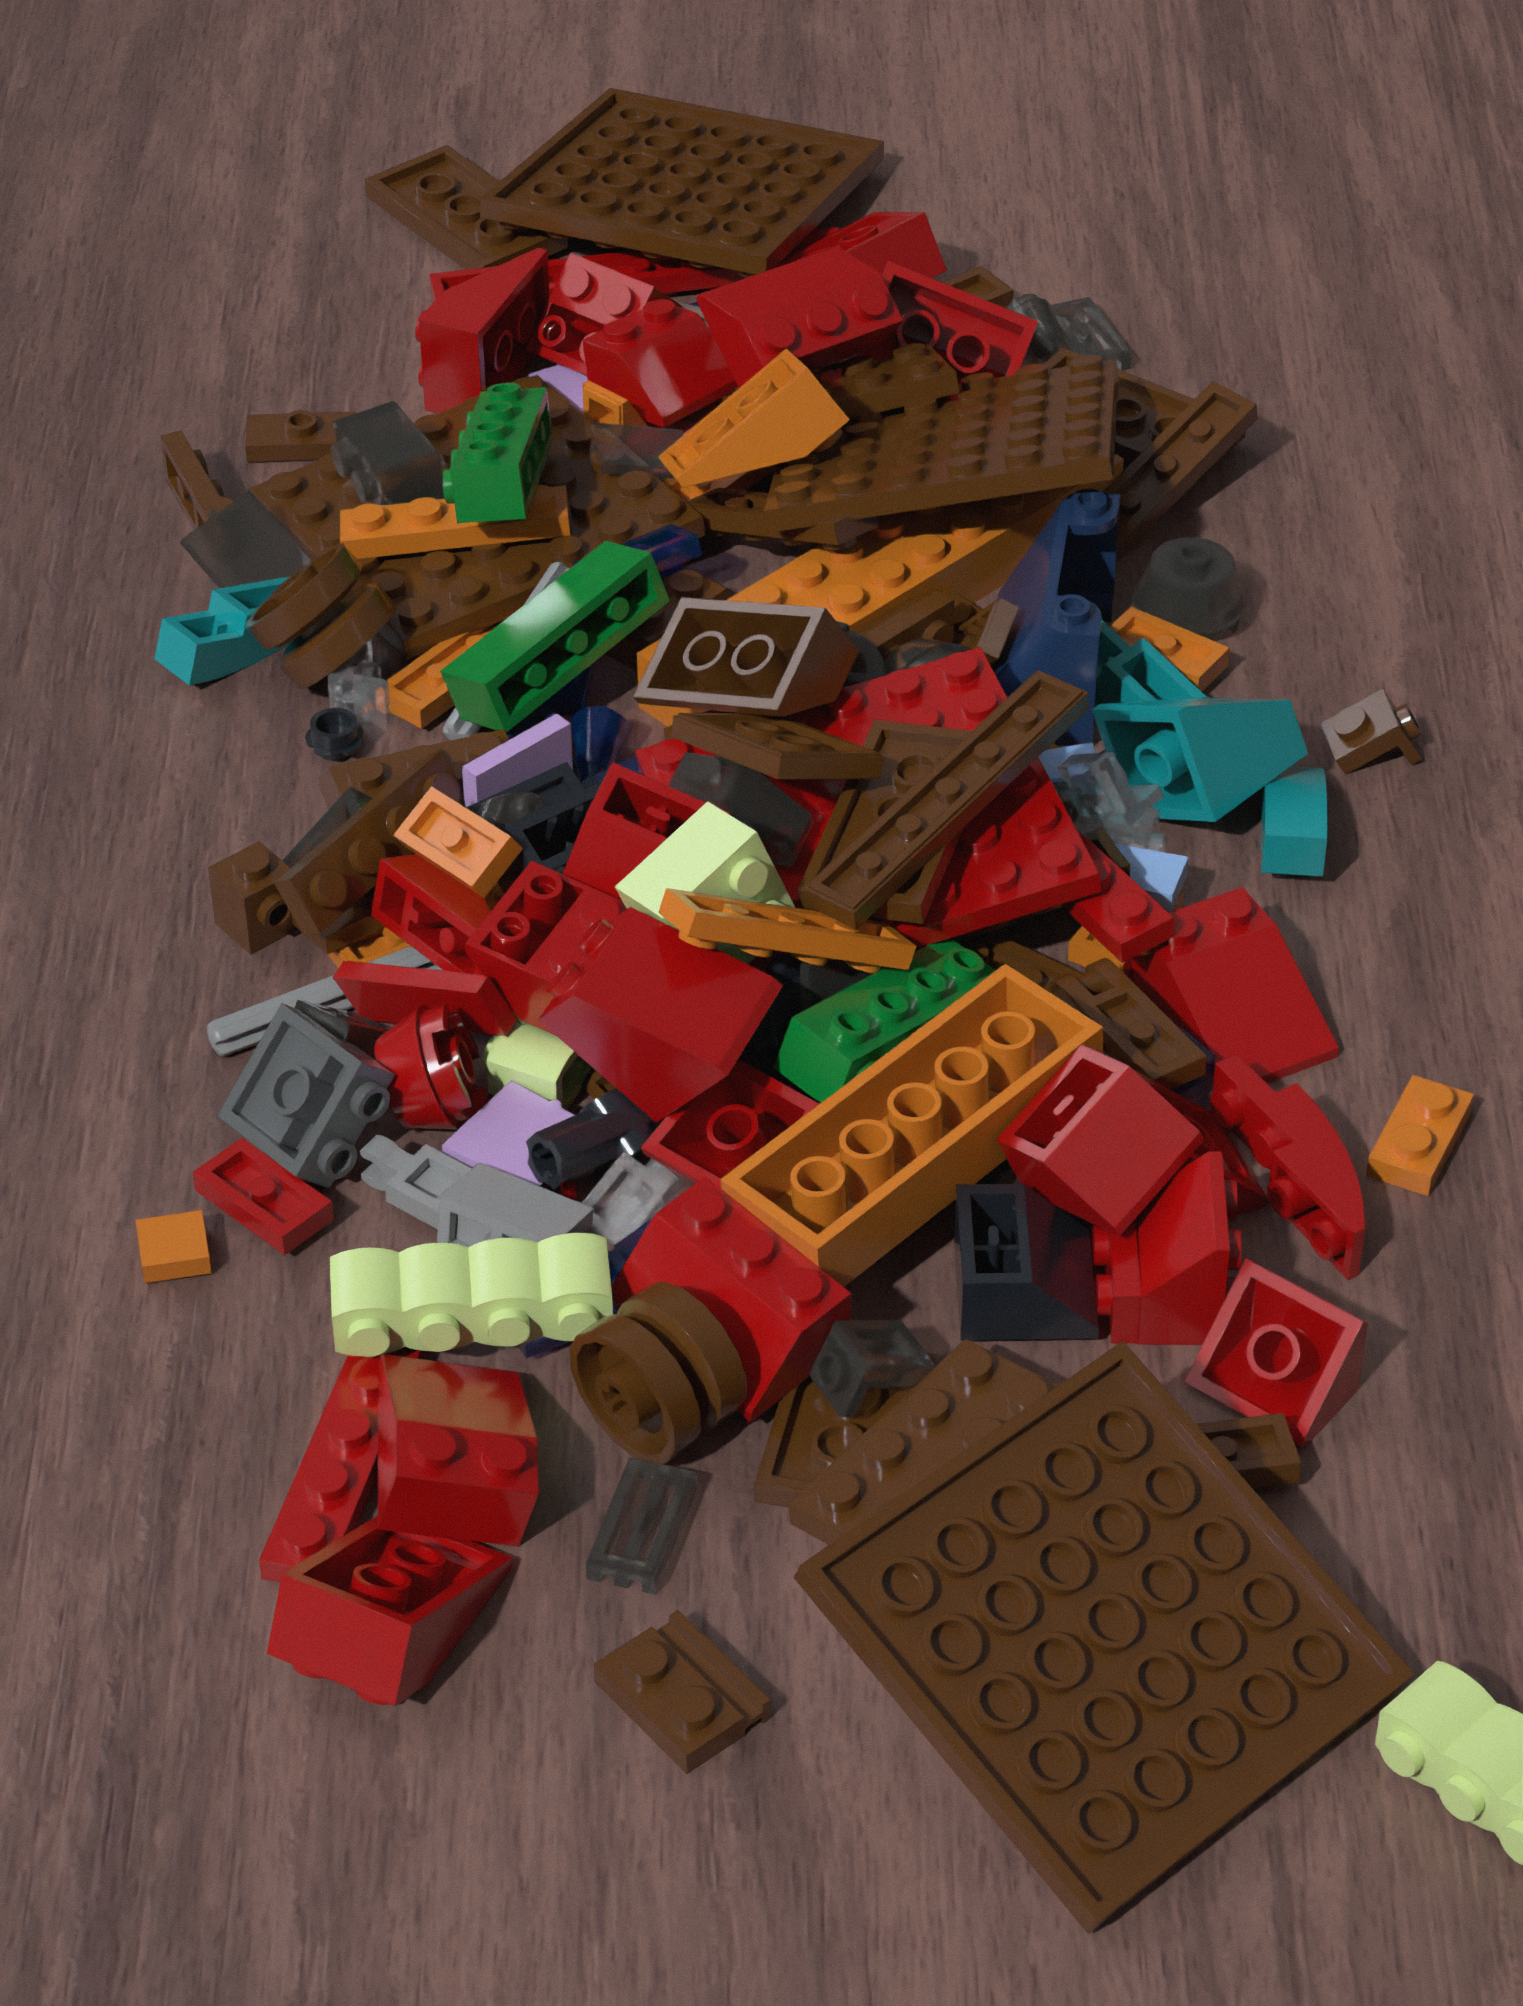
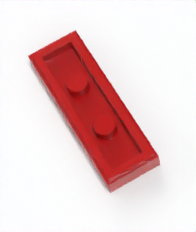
(393, 992)

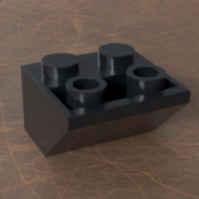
(1021, 1267)

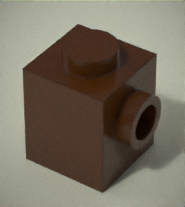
(247, 900)

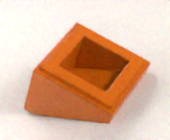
(607, 407)

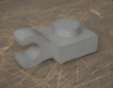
(411, 1180)

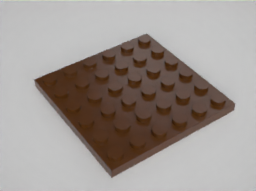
(683, 182)
(959, 448)
(476, 586)
(1103, 1632)

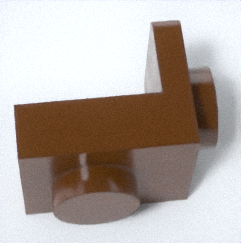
(1370, 730)

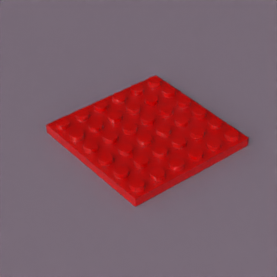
(1010, 856)

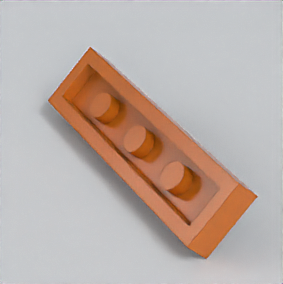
(433, 525)
(769, 927)

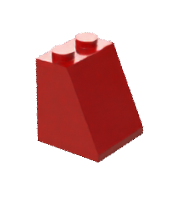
(656, 1010)

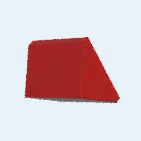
(1281, 1353)

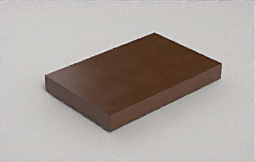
(777, 746)
(811, 1436)

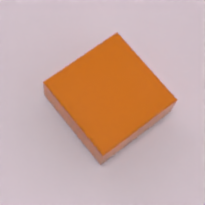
(173, 1246)

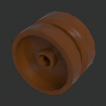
(321, 616)
(658, 1372)

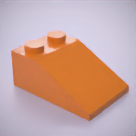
(765, 422)

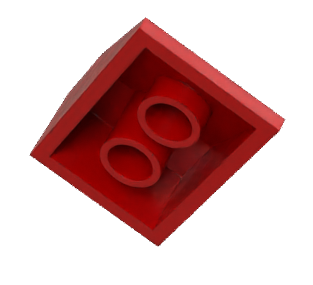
(481, 331)
(1236, 987)
(454, 1451)
(382, 1609)

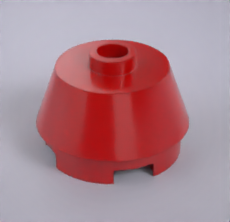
(432, 1069)

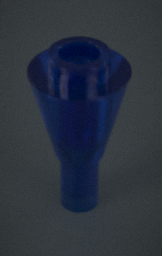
(597, 738)

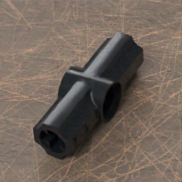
(589, 1140)

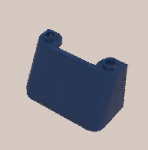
(1062, 596)

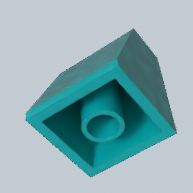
(1202, 749)

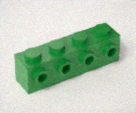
(500, 454)
(555, 636)
(868, 1019)

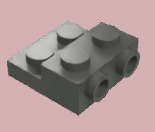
(307, 1098)

